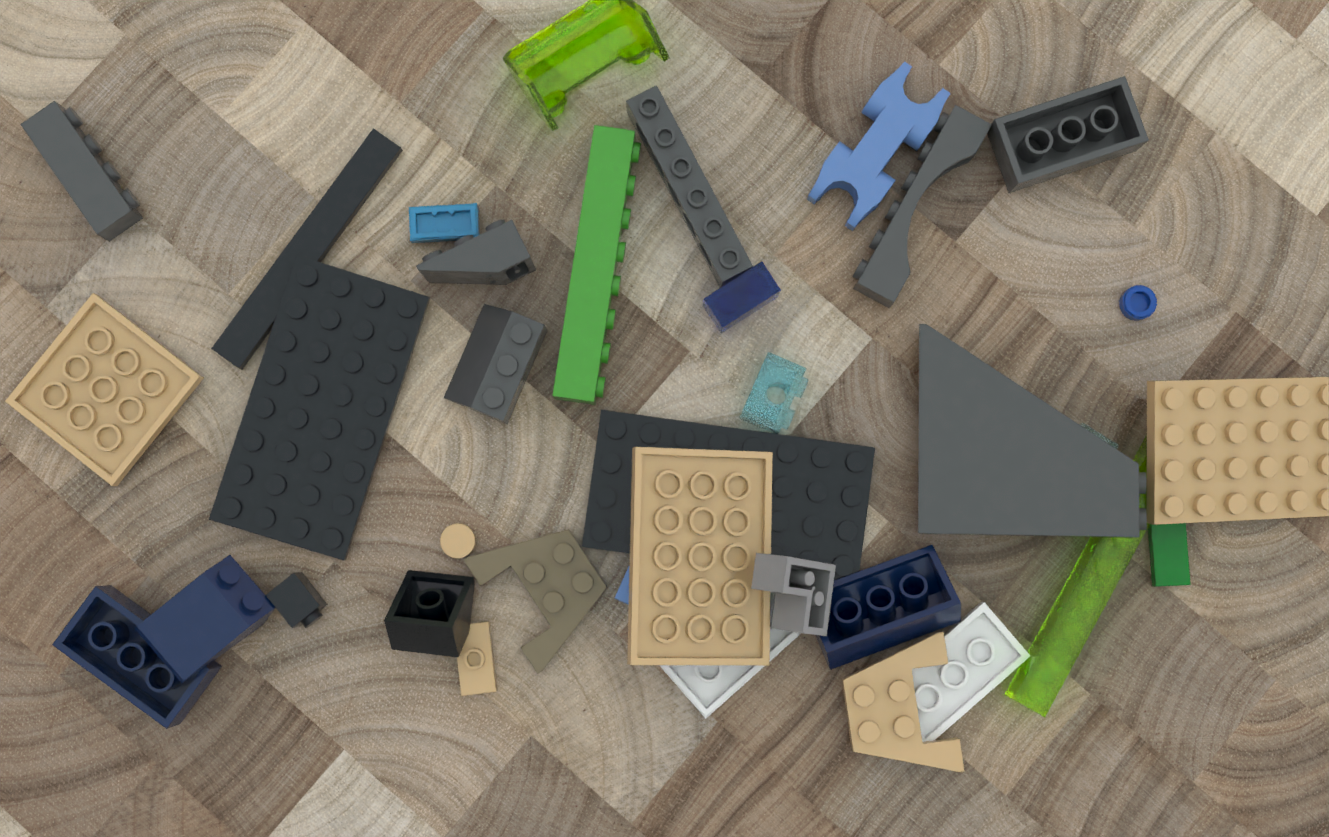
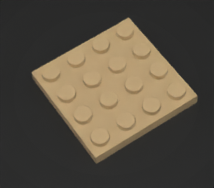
(104, 389)

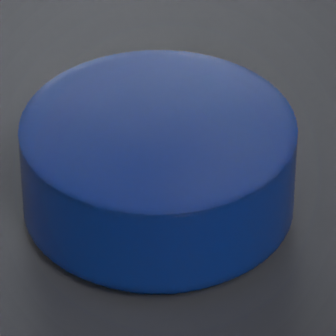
(1138, 302)

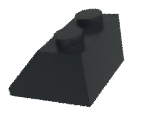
(431, 613)

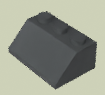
(496, 362)

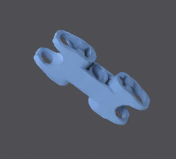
(895, 122)

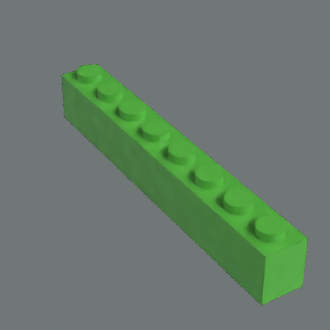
(595, 265)

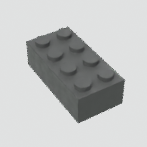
(1067, 134)

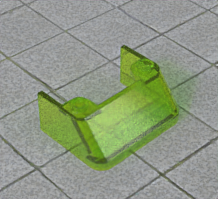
(580, 48)

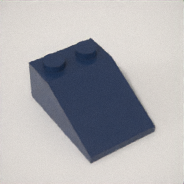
(206, 619)

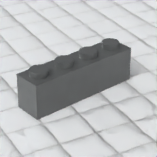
(82, 171)

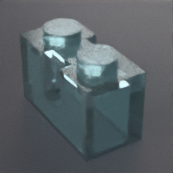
(774, 373)

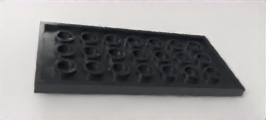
(320, 408)
(816, 485)

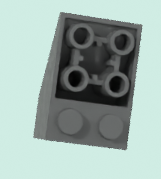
(486, 259)

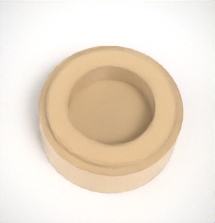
(458, 540)

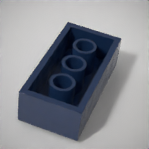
(108, 646)

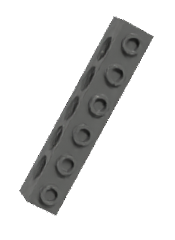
(688, 186)

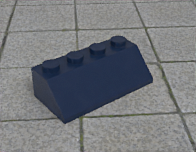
(888, 606)

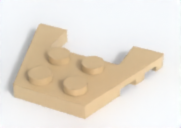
(885, 711)

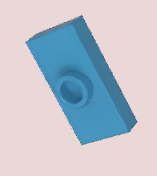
(443, 222)

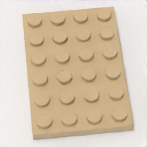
(1237, 449)
(694, 555)

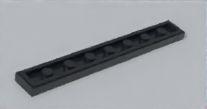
(311, 241)

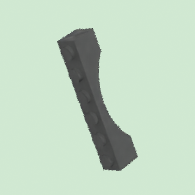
(889, 265)

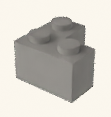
(801, 591)

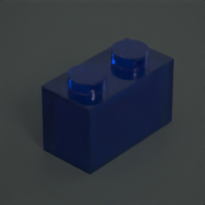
(741, 297)

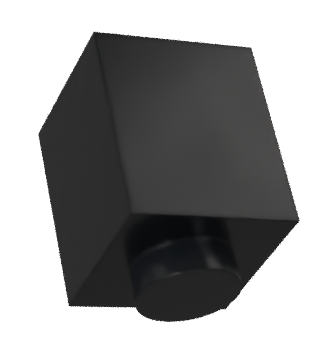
(297, 601)

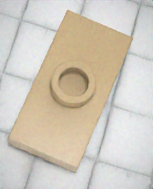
(477, 661)

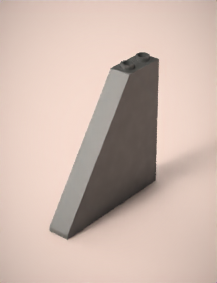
(1010, 461)

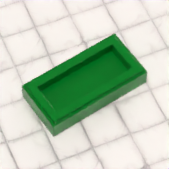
(1169, 555)

